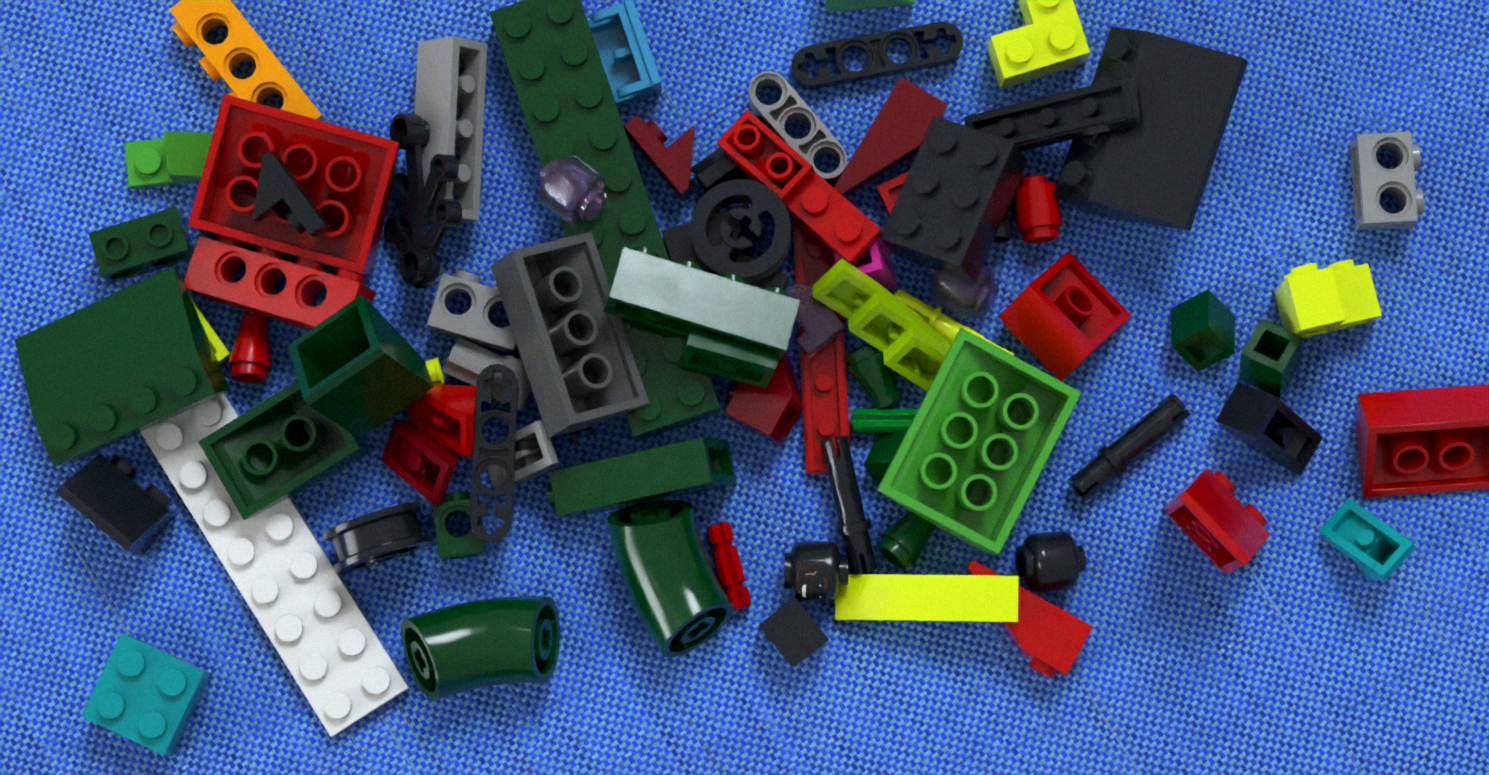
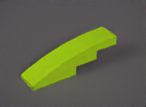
(884, 322)

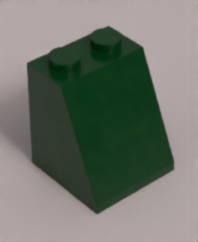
(358, 368)

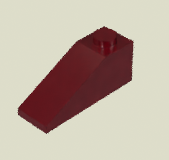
(892, 136)

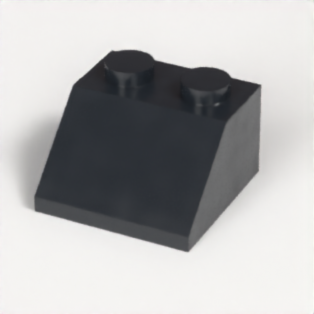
(118, 503)

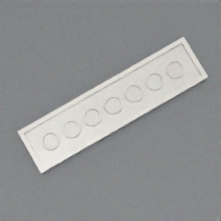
(281, 578)

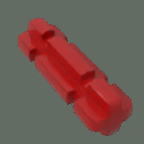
(728, 564)

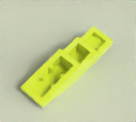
(928, 598)

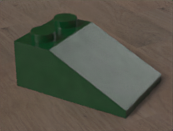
(278, 451)

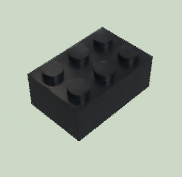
(954, 199)

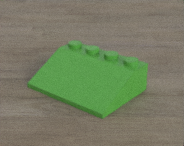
(978, 442)

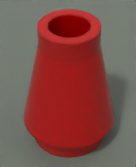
(251, 351)

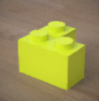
(1046, 45)
(1326, 298)

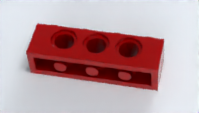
(217, 261)

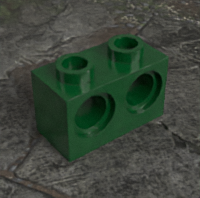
(142, 245)

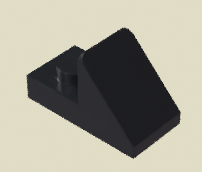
(280, 187)

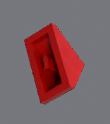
(447, 416)

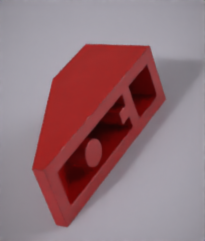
(1042, 630)

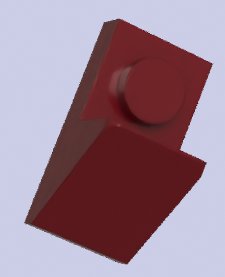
(672, 162)
(420, 460)

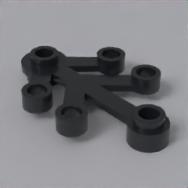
(419, 259)

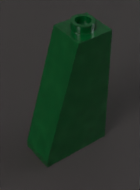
(642, 477)

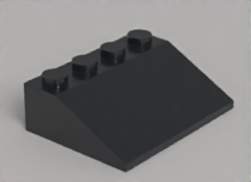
(1163, 163)

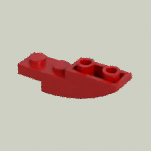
(805, 193)

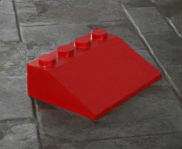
(337, 166)

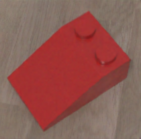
(1218, 521)

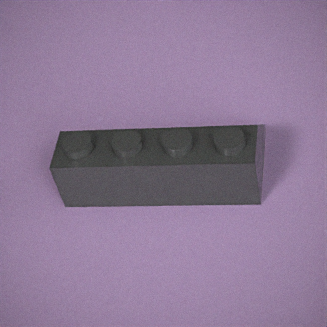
(568, 345)

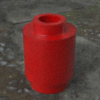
(1037, 209)

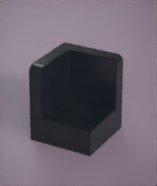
(793, 632)

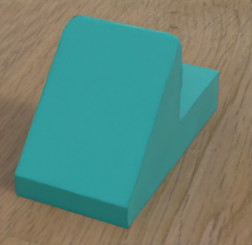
(1366, 540)

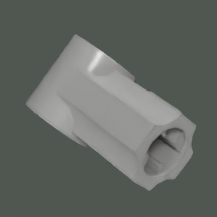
(468, 361)

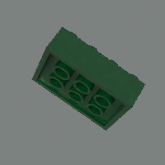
(118, 367)

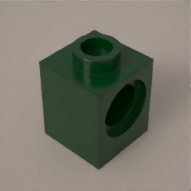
(456, 547)

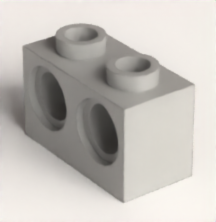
(1372, 180)
(476, 322)

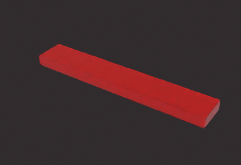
(825, 372)

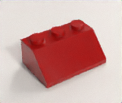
(1423, 440)

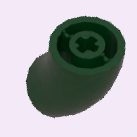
(668, 574)
(482, 644)

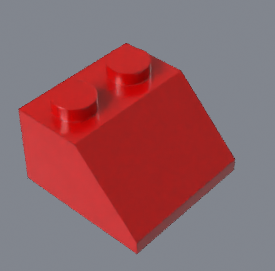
(1064, 316)

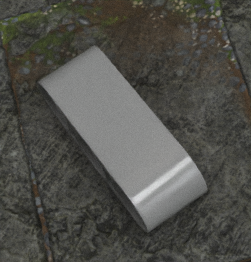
(791, 108)

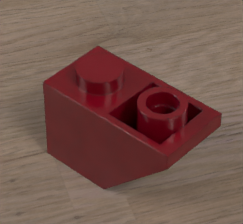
(769, 410)

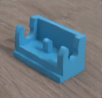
(624, 52)

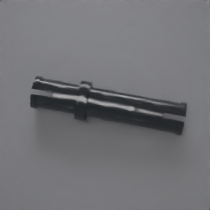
(1121, 453)
(848, 504)

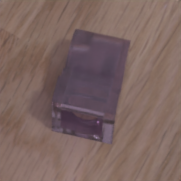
(815, 321)

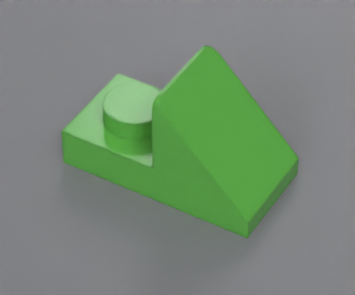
(167, 160)

